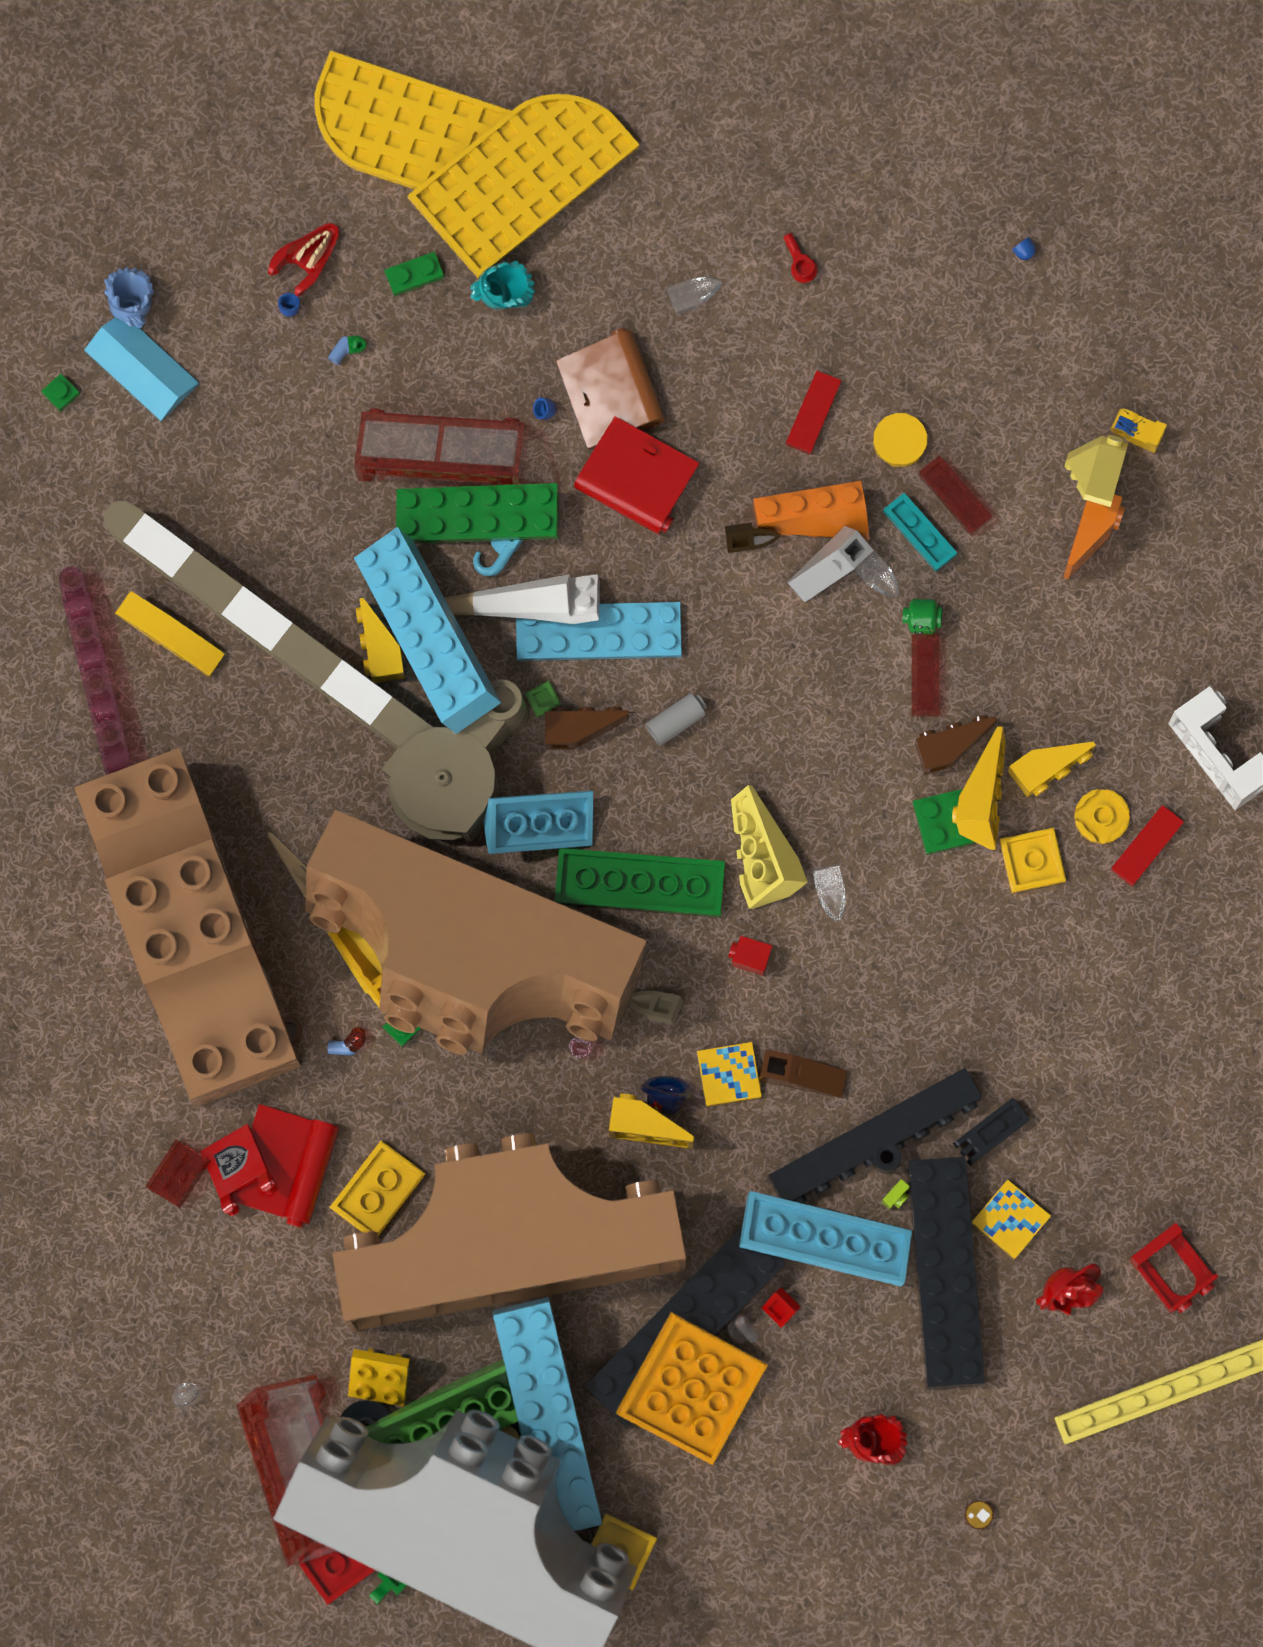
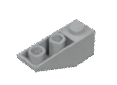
(831, 563)

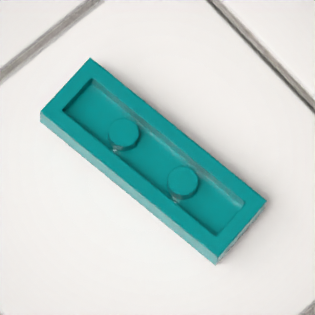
(920, 532)

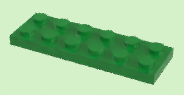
(479, 513)
(639, 882)

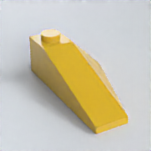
(977, 803)

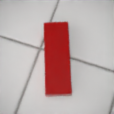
(813, 412)
(1147, 845)

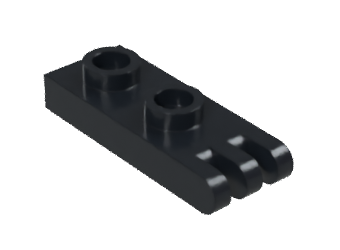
(992, 1130)

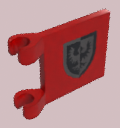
(235, 1164)

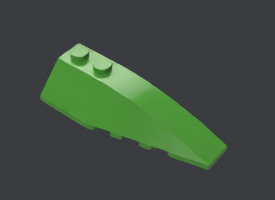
(482, 1391)

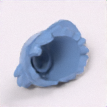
(129, 295)

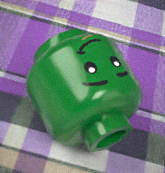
(922, 616)

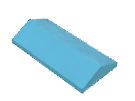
(141, 367)
(539, 822)

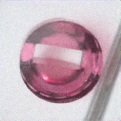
(579, 1051)

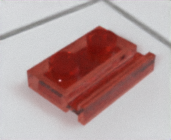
(177, 1174)

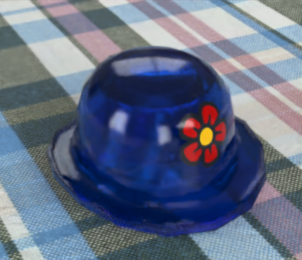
(666, 1093)

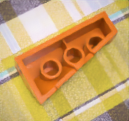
(814, 511)

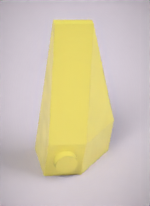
(1097, 468)
(768, 859)

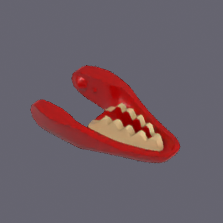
(308, 253)

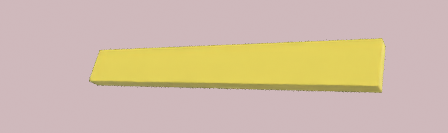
(1161, 1393)

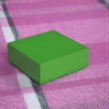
(542, 698)

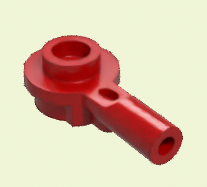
(803, 268)

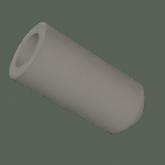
(676, 718)

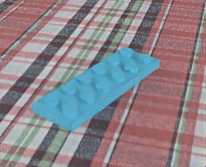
(620, 633)
(825, 1238)

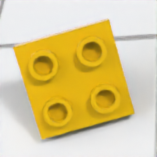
(378, 1377)

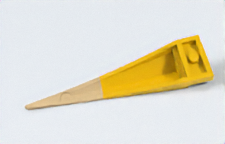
(351, 945)

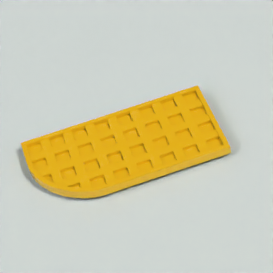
(395, 122)
(521, 175)

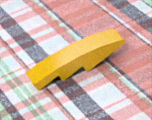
(169, 633)

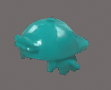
(504, 286)

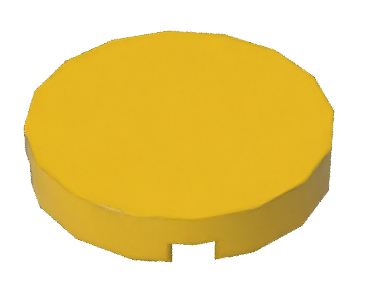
(900, 439)
(1102, 825)

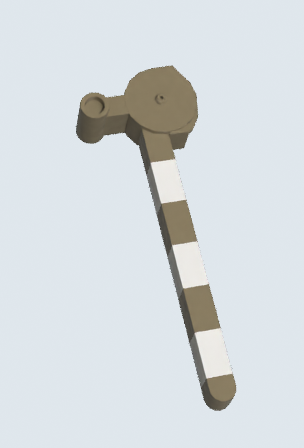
(434, 776)

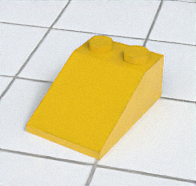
(641, 1123)

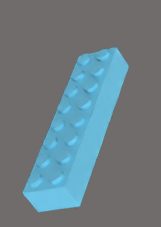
(427, 630)
(546, 1402)

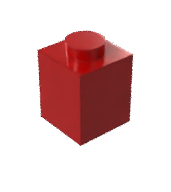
(750, 955)

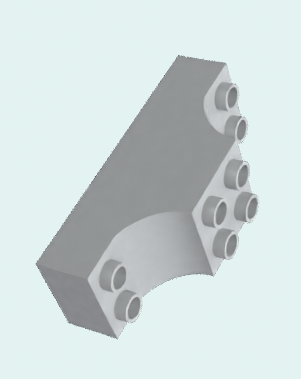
(463, 1522)

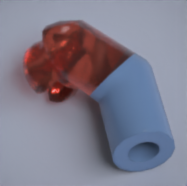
(350, 1045)

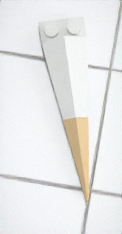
(548, 599)

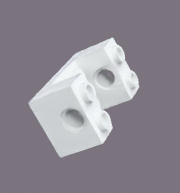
(1189, 725)

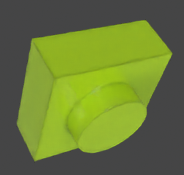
(897, 1195)

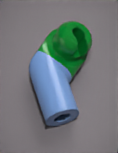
(345, 346)

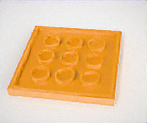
(691, 1388)

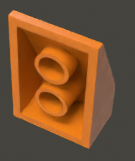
(1093, 531)

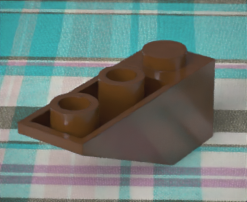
(574, 728)
(945, 748)
(802, 1074)

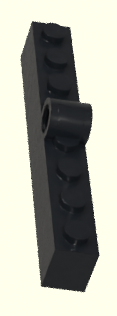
(875, 1137)

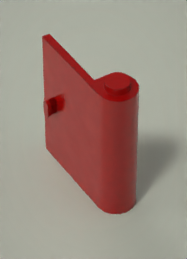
(633, 480)
(296, 1158)

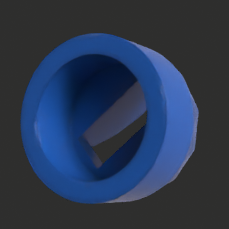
(1025, 249)
(290, 301)
(544, 408)

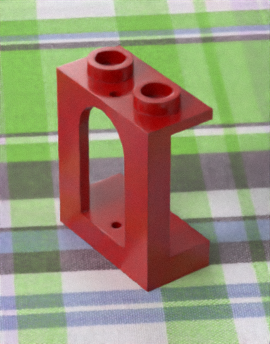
(1203, 1276)

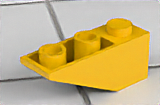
(383, 651)
(1043, 765)

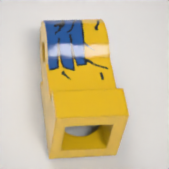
(1138, 429)

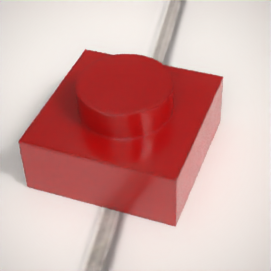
(780, 1307)

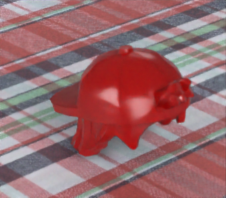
(1071, 1289)
(875, 1439)

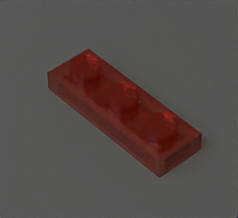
(955, 495)
(924, 675)

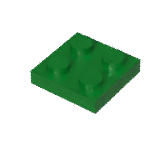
(936, 822)

